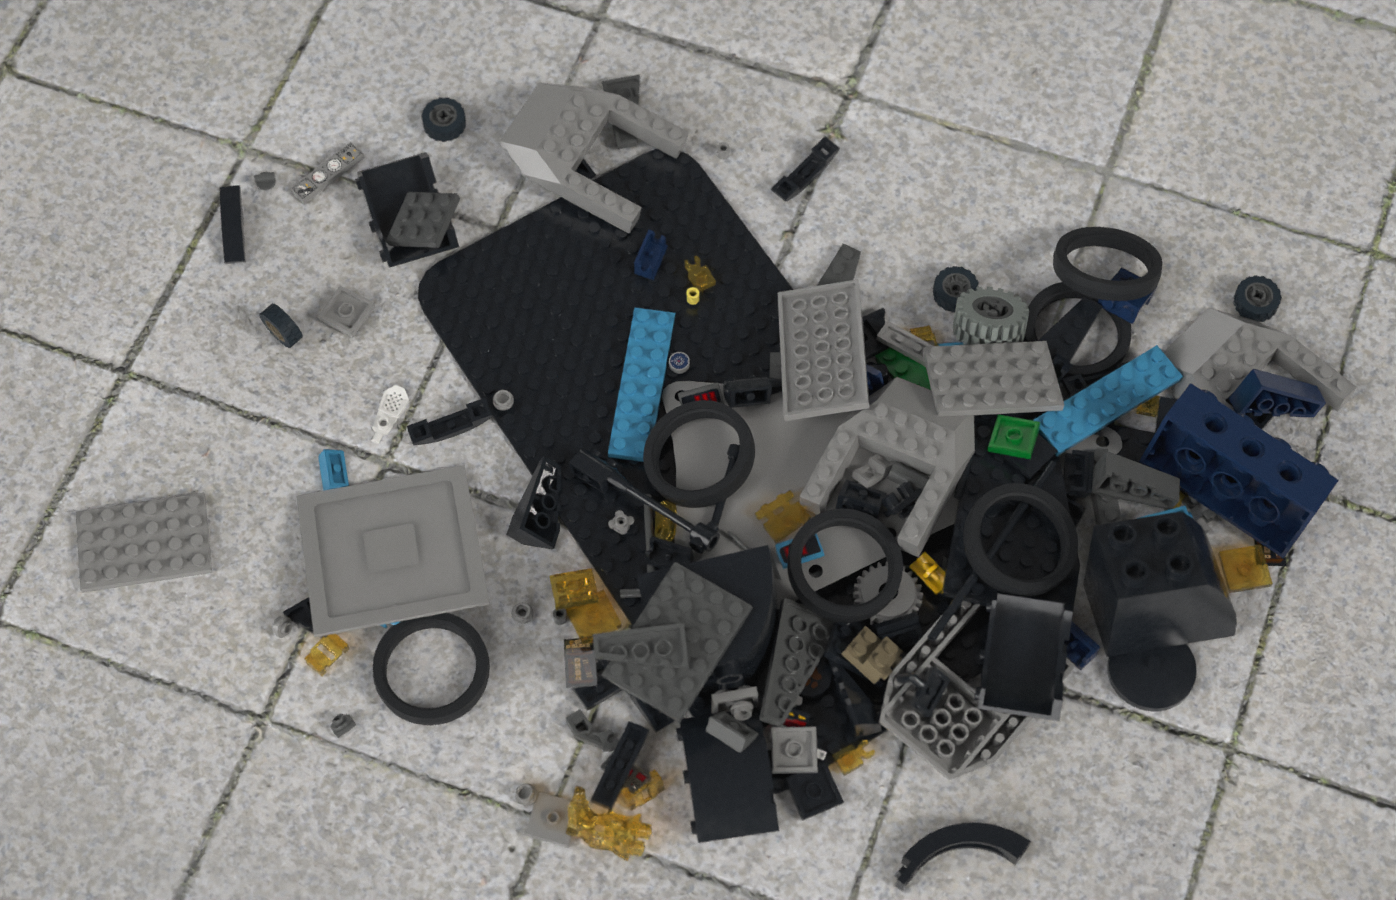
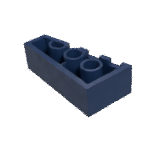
(1277, 395)

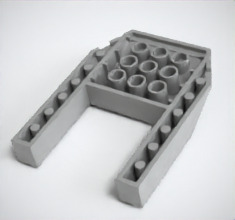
(558, 131)
(1225, 347)
(907, 430)
(957, 733)

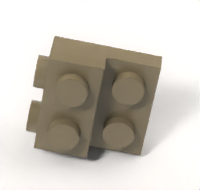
(872, 655)

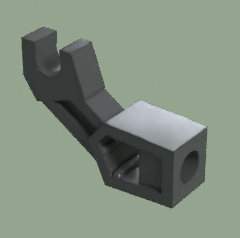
(596, 739)

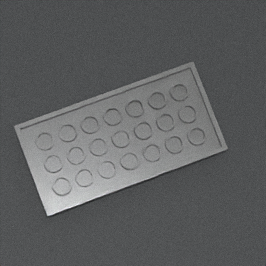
(822, 350)

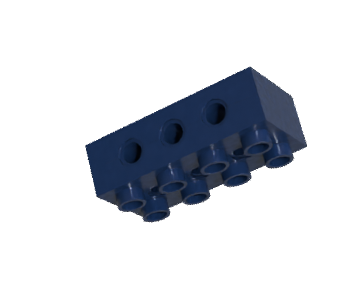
(1238, 469)

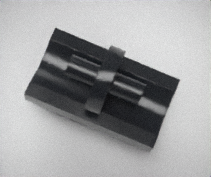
(894, 505)

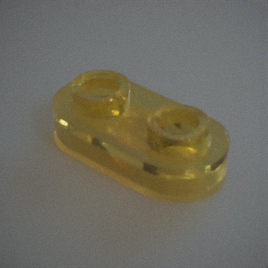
(665, 528)

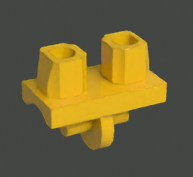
(929, 572)

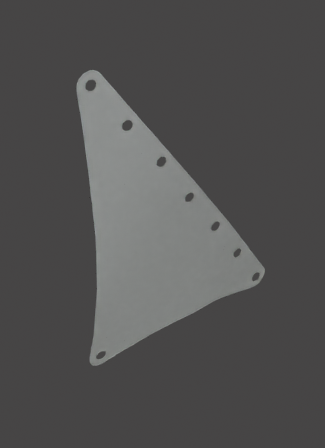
(784, 462)

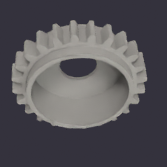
(906, 601)

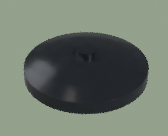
(1153, 677)

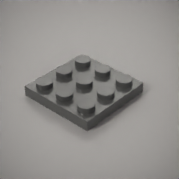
(423, 219)

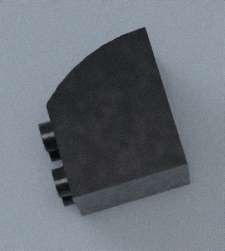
(750, 578)
(1155, 585)

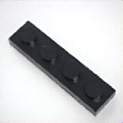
(620, 766)

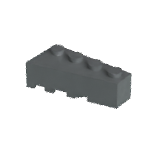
(1134, 482)

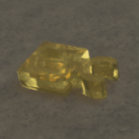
(699, 276)
(851, 758)

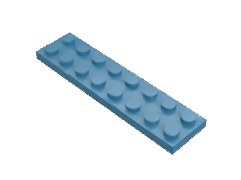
(641, 383)
(1108, 399)

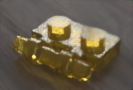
(786, 521)

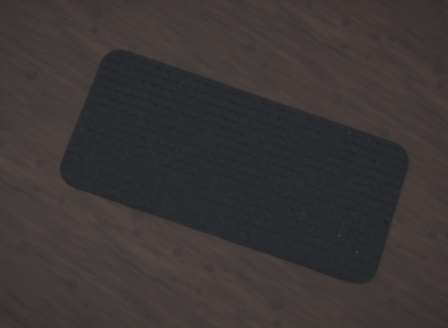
(551, 321)

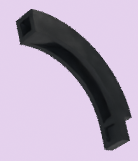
(961, 836)

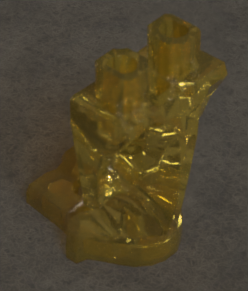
(618, 839)

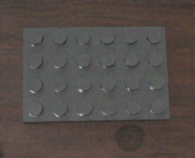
(710, 623)

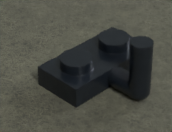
(928, 691)

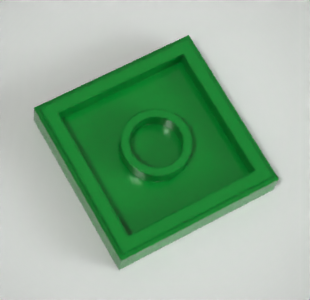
(1014, 436)

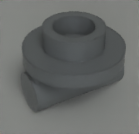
(265, 180)
(342, 724)

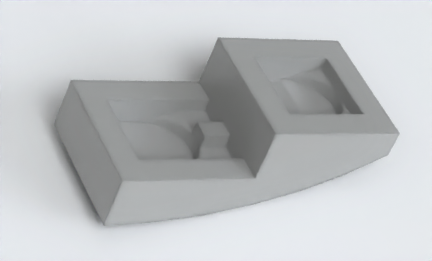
(874, 471)

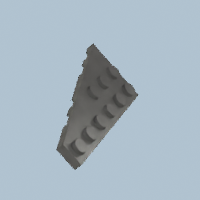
(795, 653)

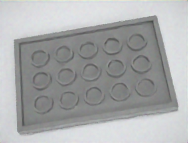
(992, 378)
(143, 542)

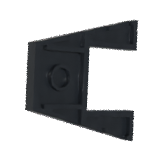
(1136, 441)

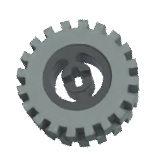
(990, 317)

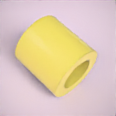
(692, 295)

